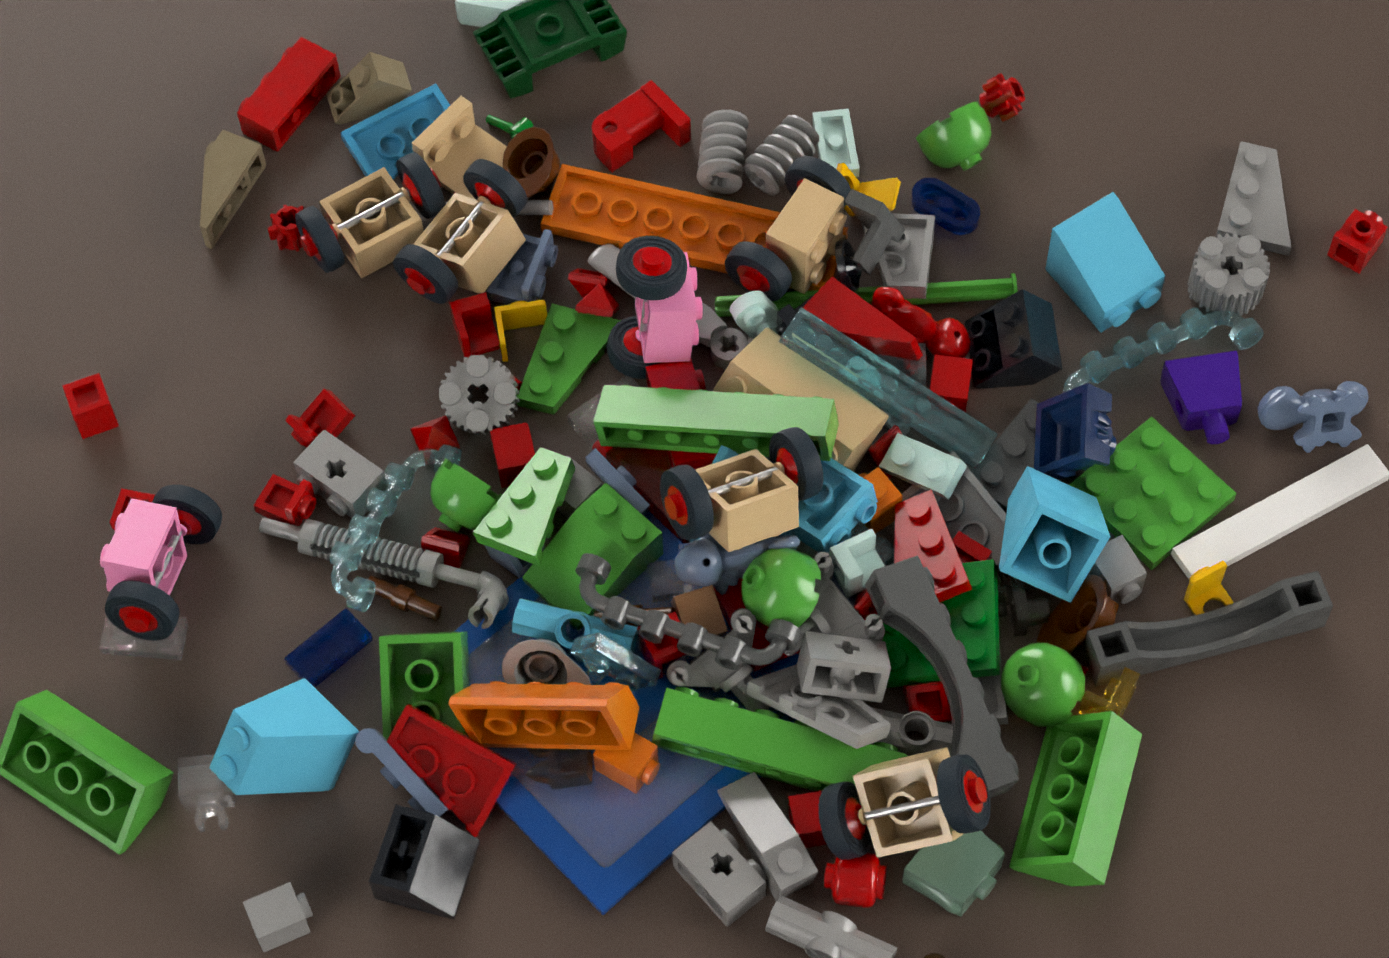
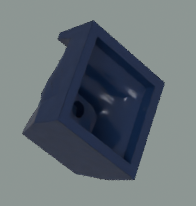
(1073, 432)

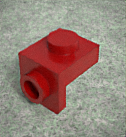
(324, 413)
(286, 500)

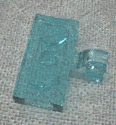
(609, 658)

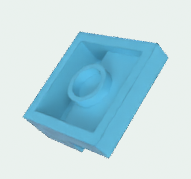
(836, 508)

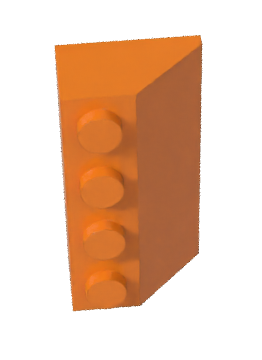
(548, 715)

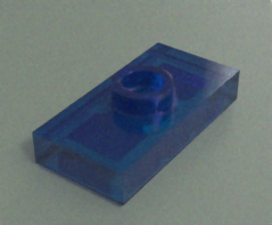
(329, 648)

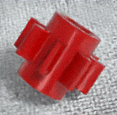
(1002, 97)
(285, 228)

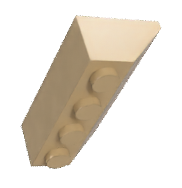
(773, 368)

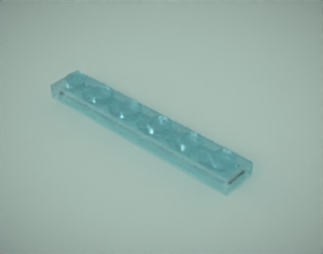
(888, 387)

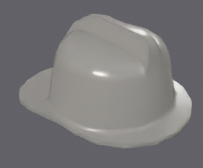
(541, 662)

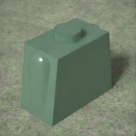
(955, 871)

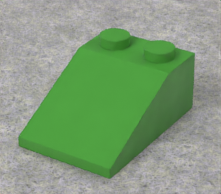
(601, 527)
(422, 673)

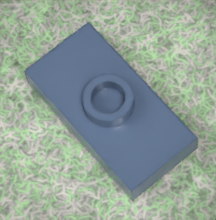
(618, 479)

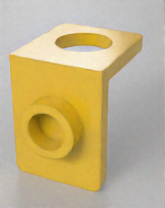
(881, 190)
(518, 315)
(1206, 586)

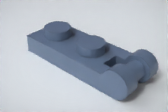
(398, 772)

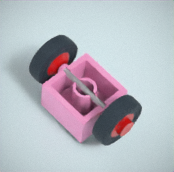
(664, 304)
(149, 556)

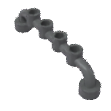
(692, 636)

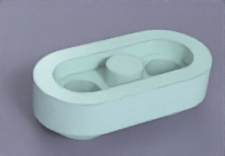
(754, 313)

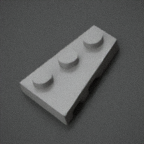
(1256, 199)

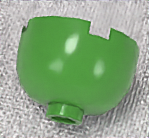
(957, 138)
(461, 497)
(781, 586)
(1042, 684)

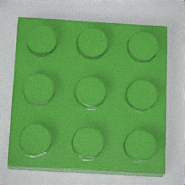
(1155, 492)

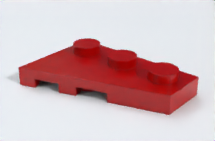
(454, 766)

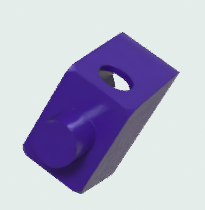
(1204, 392)

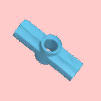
(550, 623)

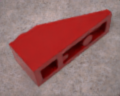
(862, 321)

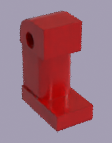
(634, 121)

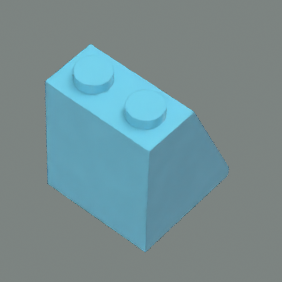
(1104, 263)
(1051, 534)
(284, 743)

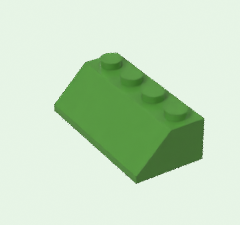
(82, 770)
(1077, 799)

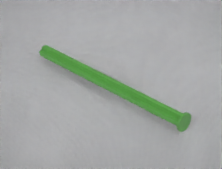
(936, 293)

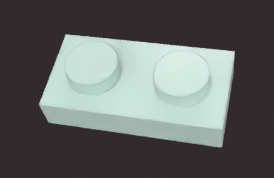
(836, 138)
(923, 466)

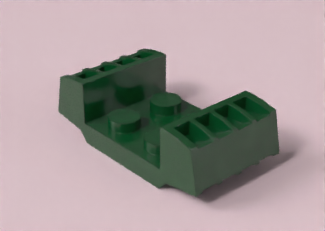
(546, 34)

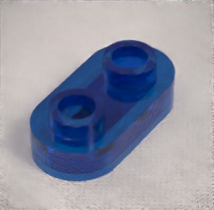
(947, 206)

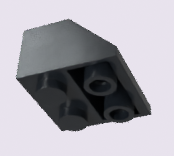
(1014, 342)
(423, 863)

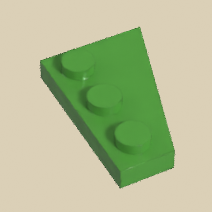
(562, 356)

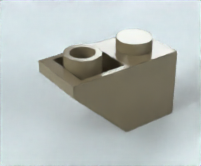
(369, 89)

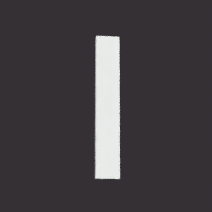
(1283, 512)

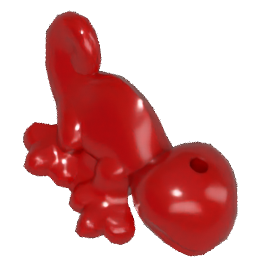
(941, 337)

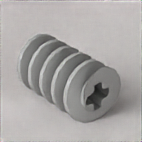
(779, 150)
(722, 151)

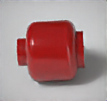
(856, 880)

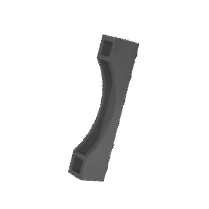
(908, 604)
(1146, 647)

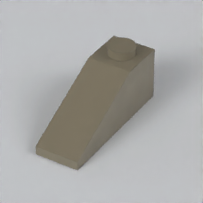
(229, 174)

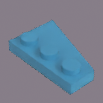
(390, 133)

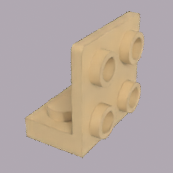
(454, 144)

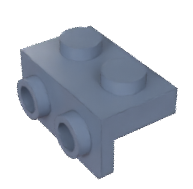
(525, 273)

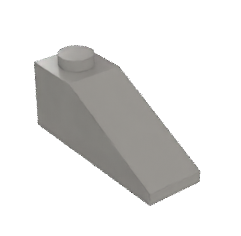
(768, 836)

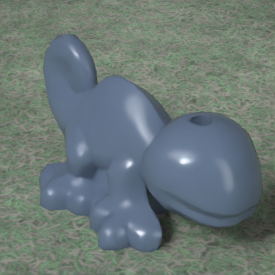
(1322, 411)
(708, 563)

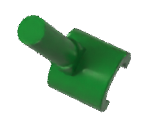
(509, 127)

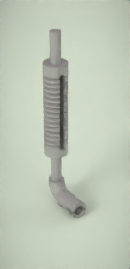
(399, 561)

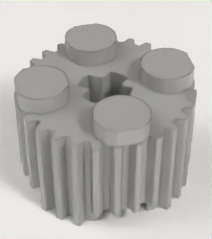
(1229, 273)
(479, 373)

